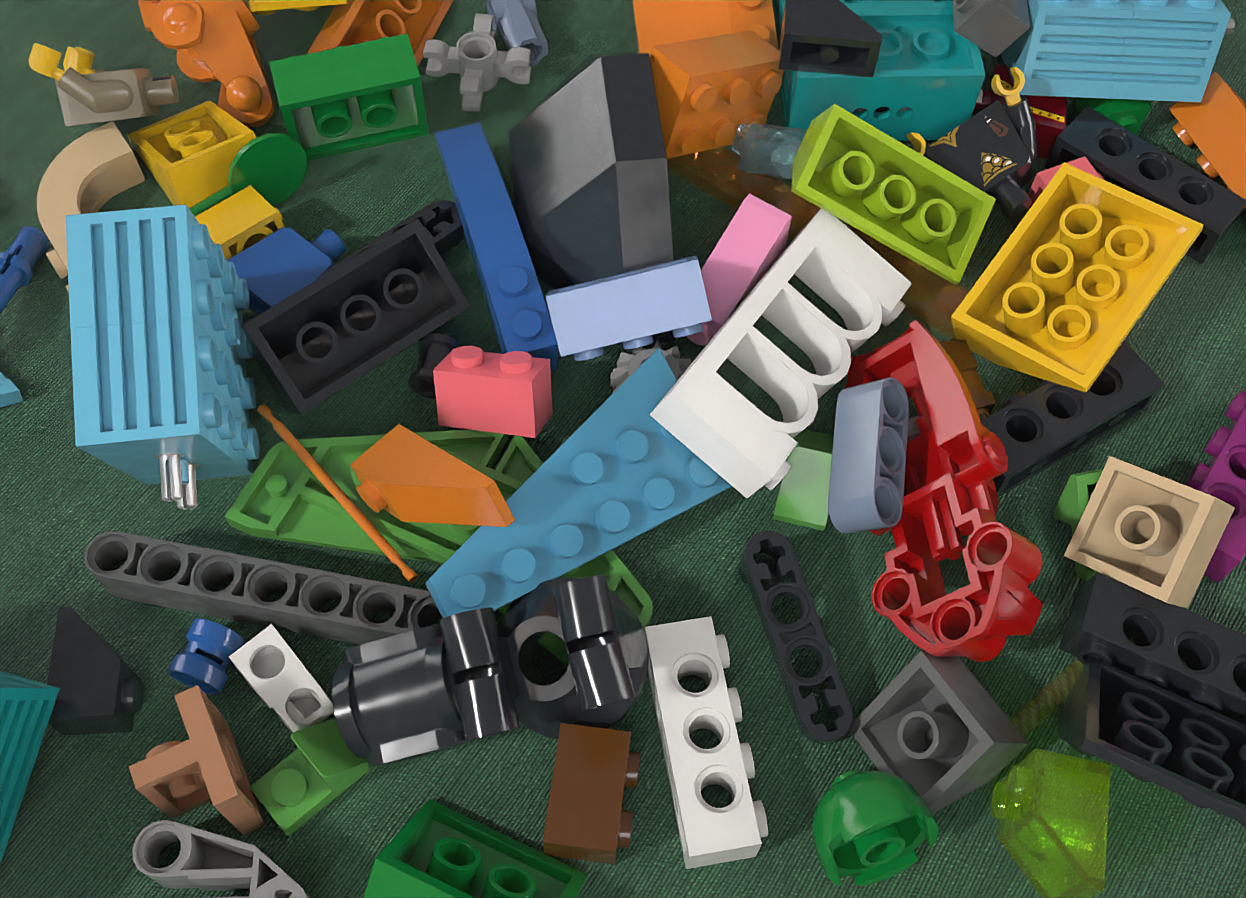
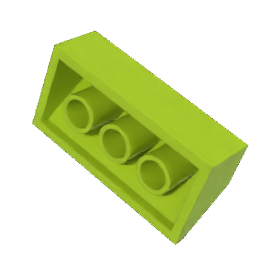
(890, 192)

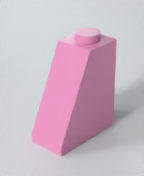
(740, 260)

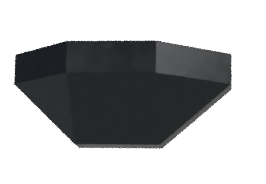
(594, 175)

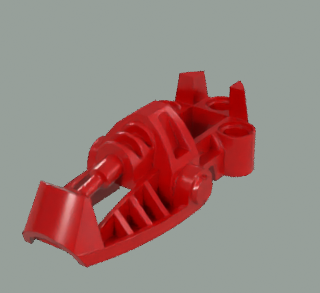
(944, 498)

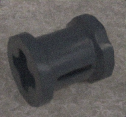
(432, 351)

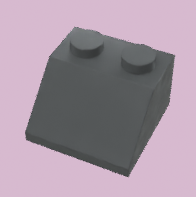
(938, 730)

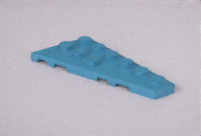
(590, 496)

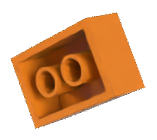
(712, 88)

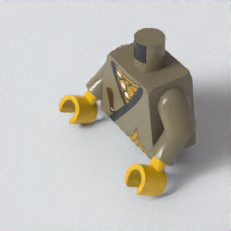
(100, 95)

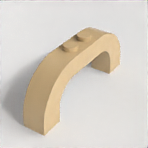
(82, 182)

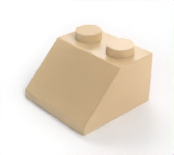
(1149, 532)

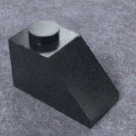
(827, 39)
(95, 684)

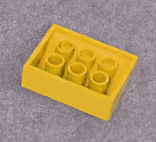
(1072, 279)

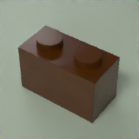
(588, 794)

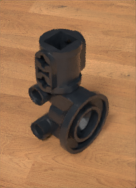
(481, 678)

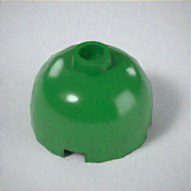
(870, 827)

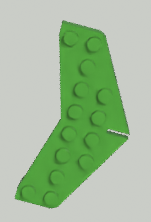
(294, 506)

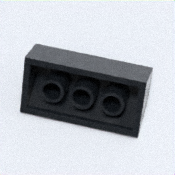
(354, 318)

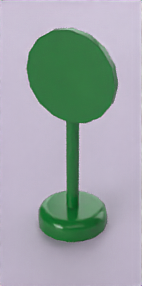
(270, 164)

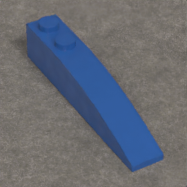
(497, 245)

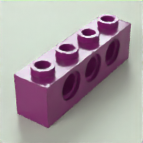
(1226, 480)

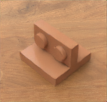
(201, 769)

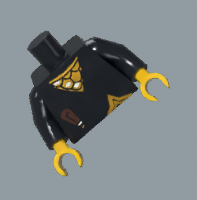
(992, 148)

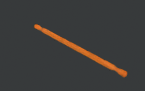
(338, 494)

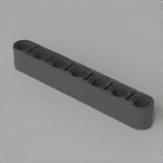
(253, 581)

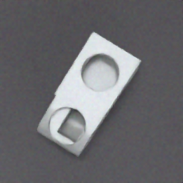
(282, 680)

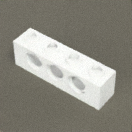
(705, 832)

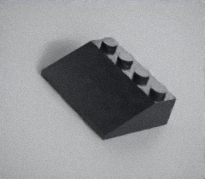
(1158, 737)

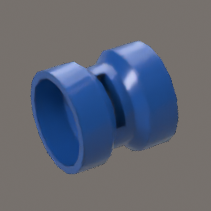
(206, 656)

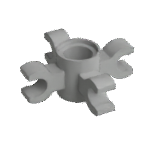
(477, 62)

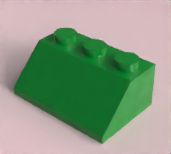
(351, 96)
(460, 858)

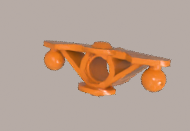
(215, 44)

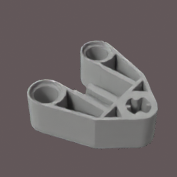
(211, 863)

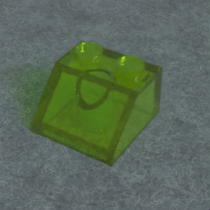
(1056, 822)

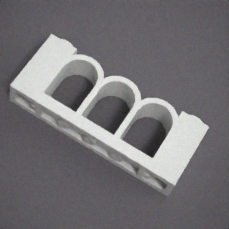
(725, 425)

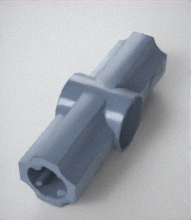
(519, 26)

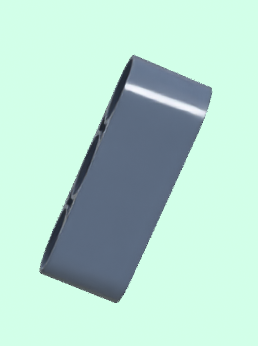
(869, 456)

